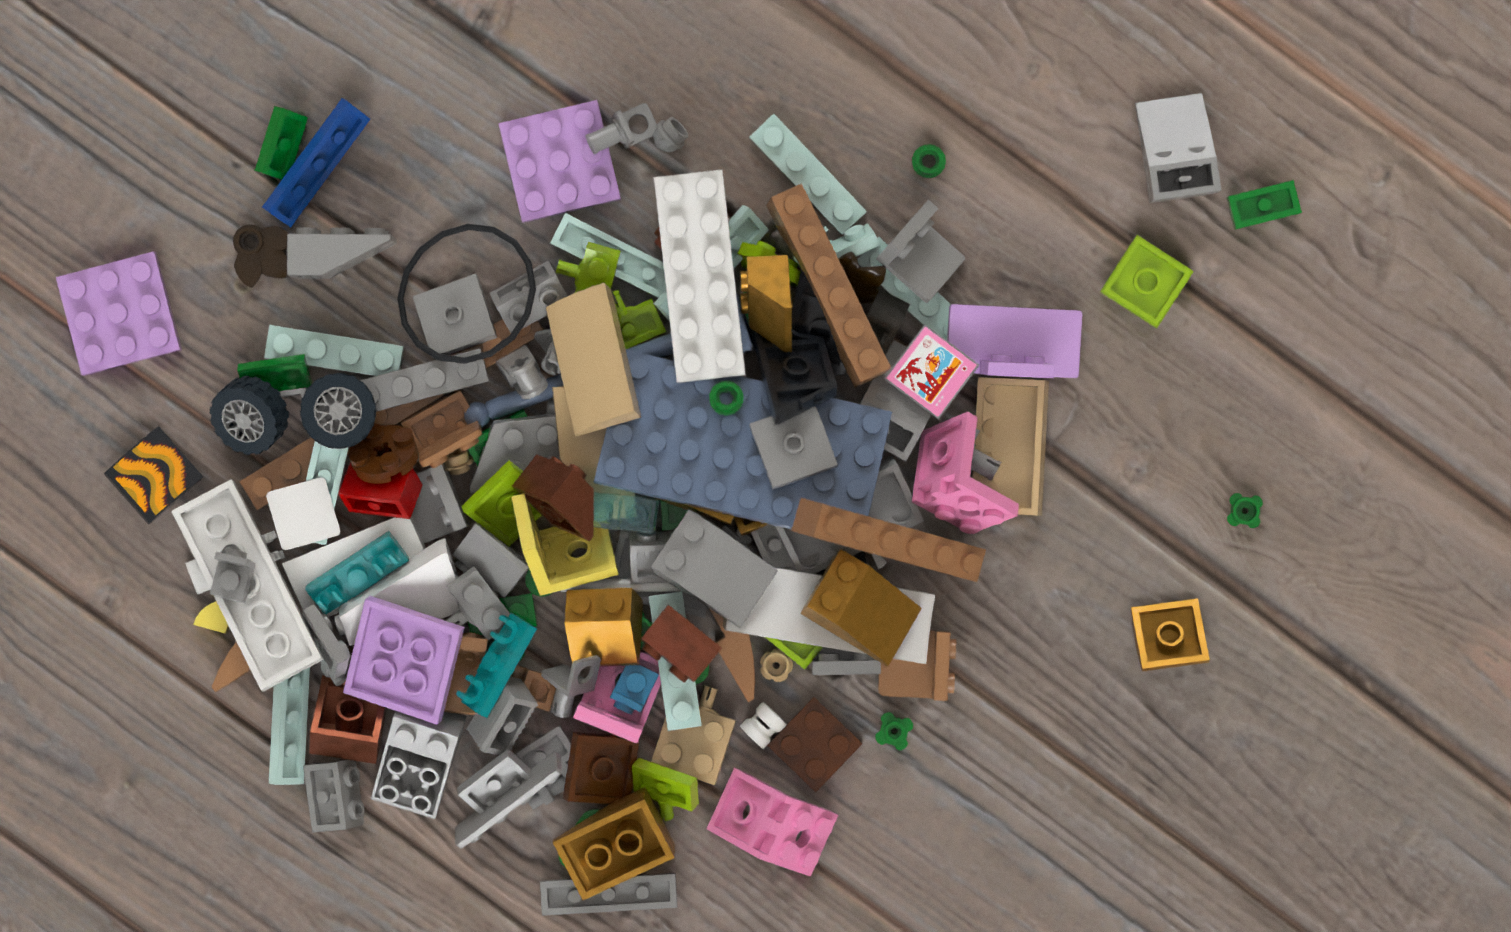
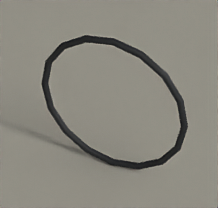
(502, 344)

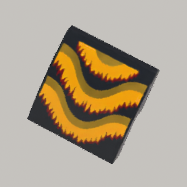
(153, 475)

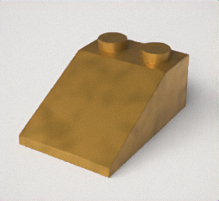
(861, 607)
(615, 844)

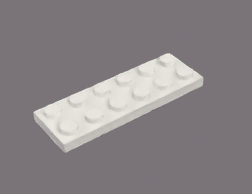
(699, 276)
(269, 623)

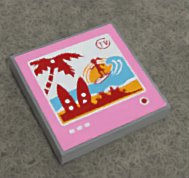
(931, 371)

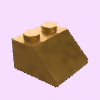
(768, 299)
(604, 625)

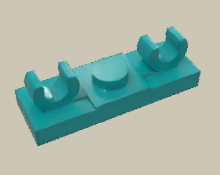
(357, 573)
(497, 664)

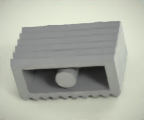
(505, 720)

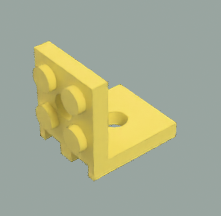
(550, 553)

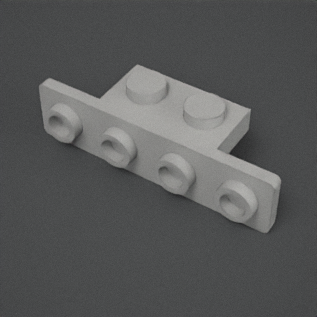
(499, 790)

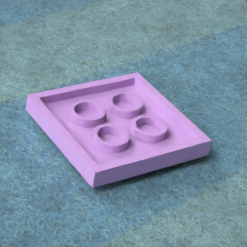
(554, 164)
(118, 313)
(403, 659)

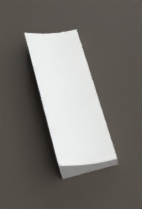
(779, 617)

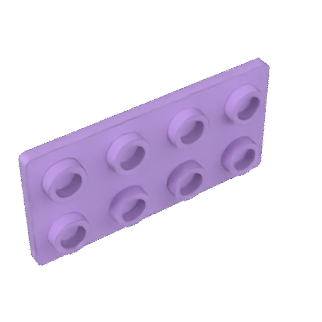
(1018, 340)

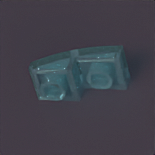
(625, 512)

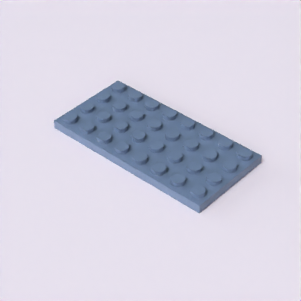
(711, 459)

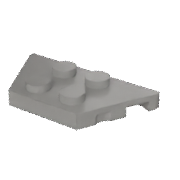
(516, 441)

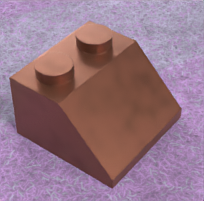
(559, 494)
(680, 645)
(345, 725)

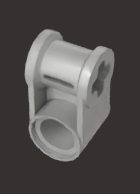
(522, 372)

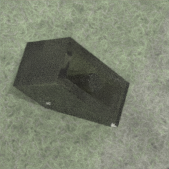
(886, 317)

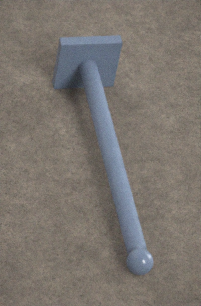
(513, 402)

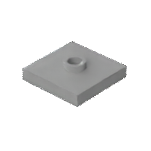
(455, 316)
(793, 447)

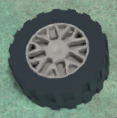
(338, 411)
(253, 430)

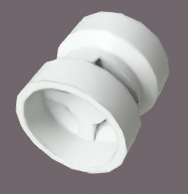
(757, 730)

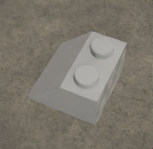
(492, 558)

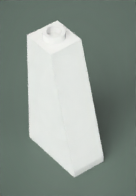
(414, 585)

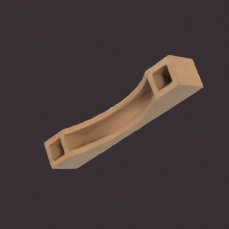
(812, 249)
(888, 539)

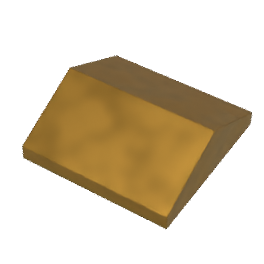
(1169, 635)

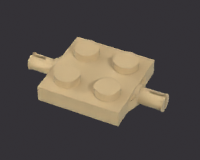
(697, 749)

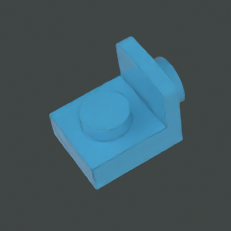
(633, 688)

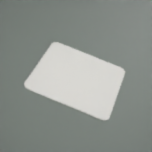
(303, 513)

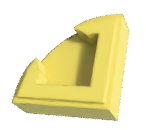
(212, 618)

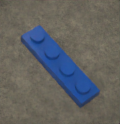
(316, 162)

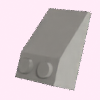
(713, 568)

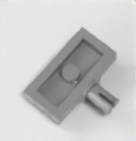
(477, 603)

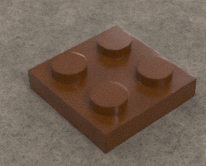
(814, 744)
(599, 768)

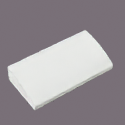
(313, 564)

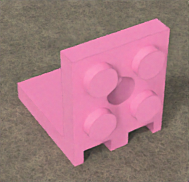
(945, 482)
(599, 710)
(772, 823)

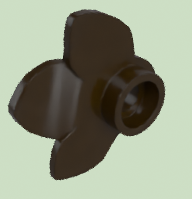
(264, 258)
(864, 280)

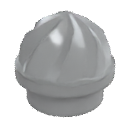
(670, 135)

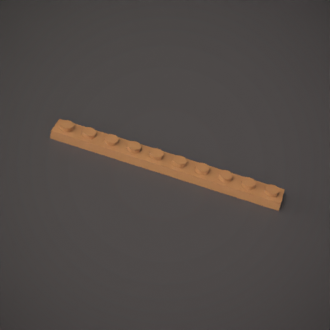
(294, 465)

